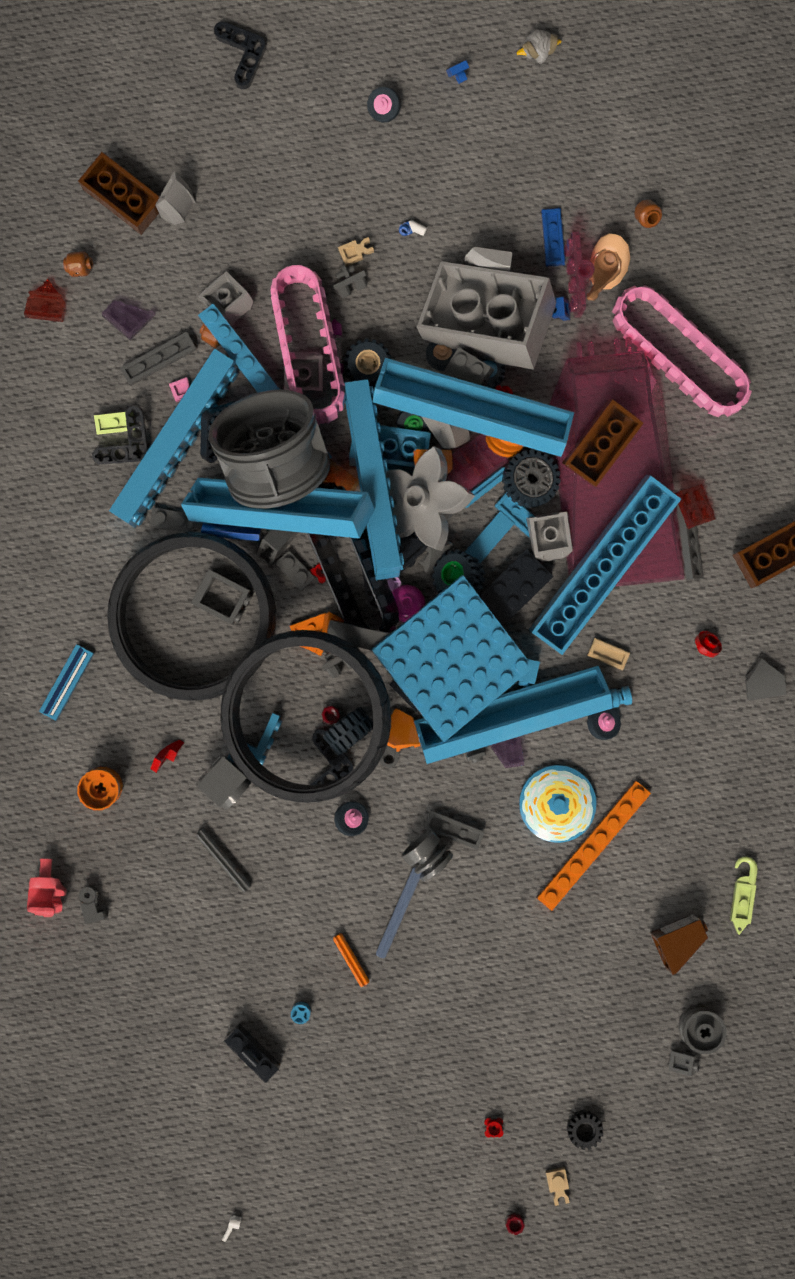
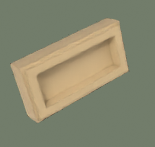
(608, 654)

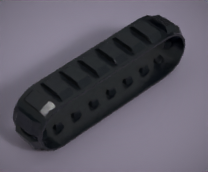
(340, 586)

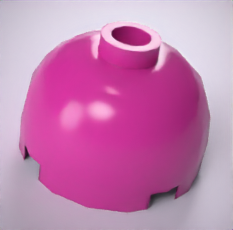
(408, 600)

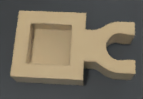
(353, 252)
(558, 1183)

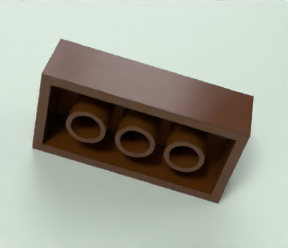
(120, 193)
(602, 442)
(768, 556)

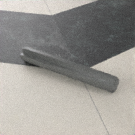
(223, 860)

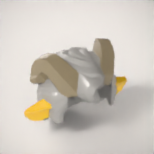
(539, 45)

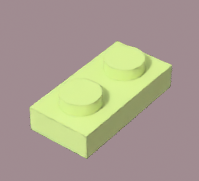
(111, 422)

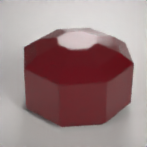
(331, 715)
(514, 1224)

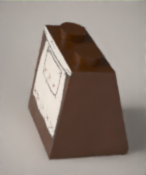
(679, 941)

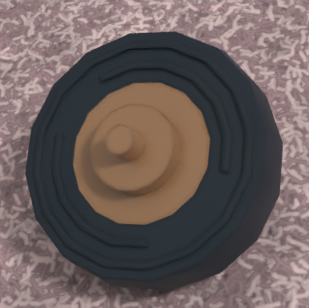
(439, 356)

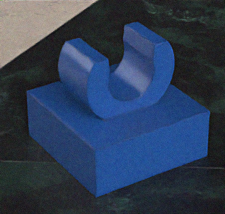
(458, 71)
(563, 310)

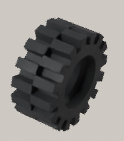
(593, 1138)

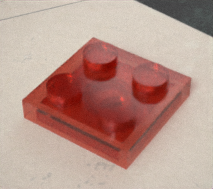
(695, 506)

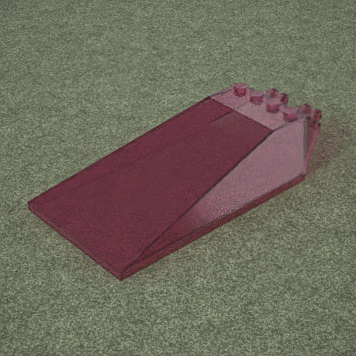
(584, 389)

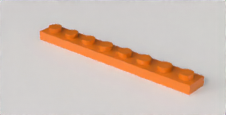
(593, 845)

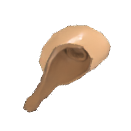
(610, 262)

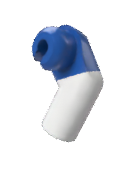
(410, 227)

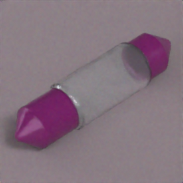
(337, 334)

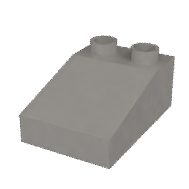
(488, 313)

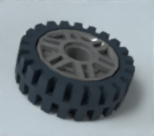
(544, 473)

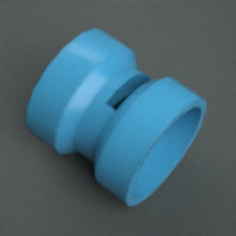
(621, 696)

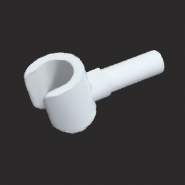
(234, 1223)

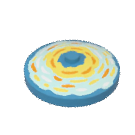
(557, 803)

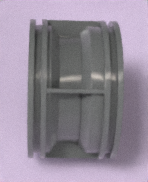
(270, 448)

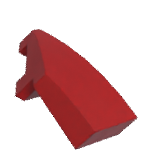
(169, 752)

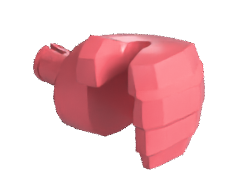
(45, 892)

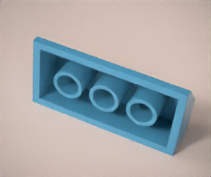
(399, 447)

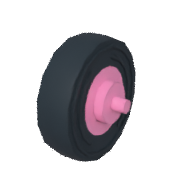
(383, 104)
(604, 724)
(351, 818)

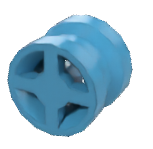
(298, 1015)

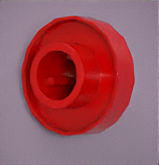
(708, 644)

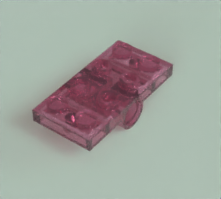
(580, 274)
(474, 463)

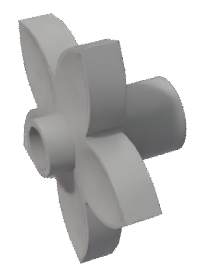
(426, 499)

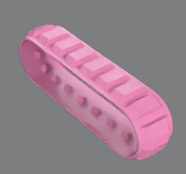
(304, 275)
(701, 341)

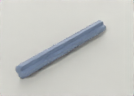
(398, 914)

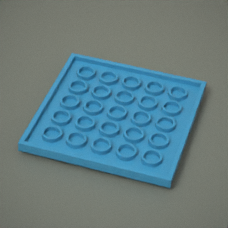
(452, 658)

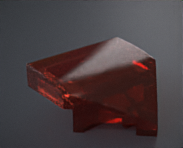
(45, 303)

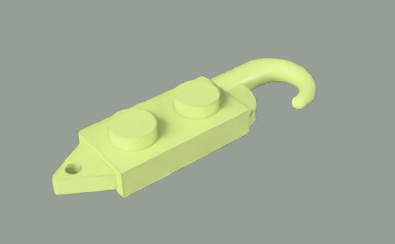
(744, 896)

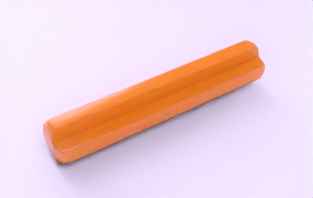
(351, 959)

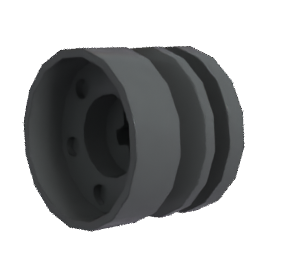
(430, 859)

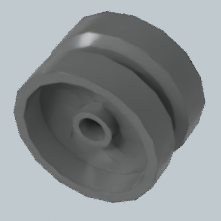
(713, 1032)

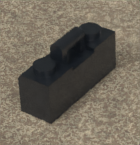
(252, 1053)

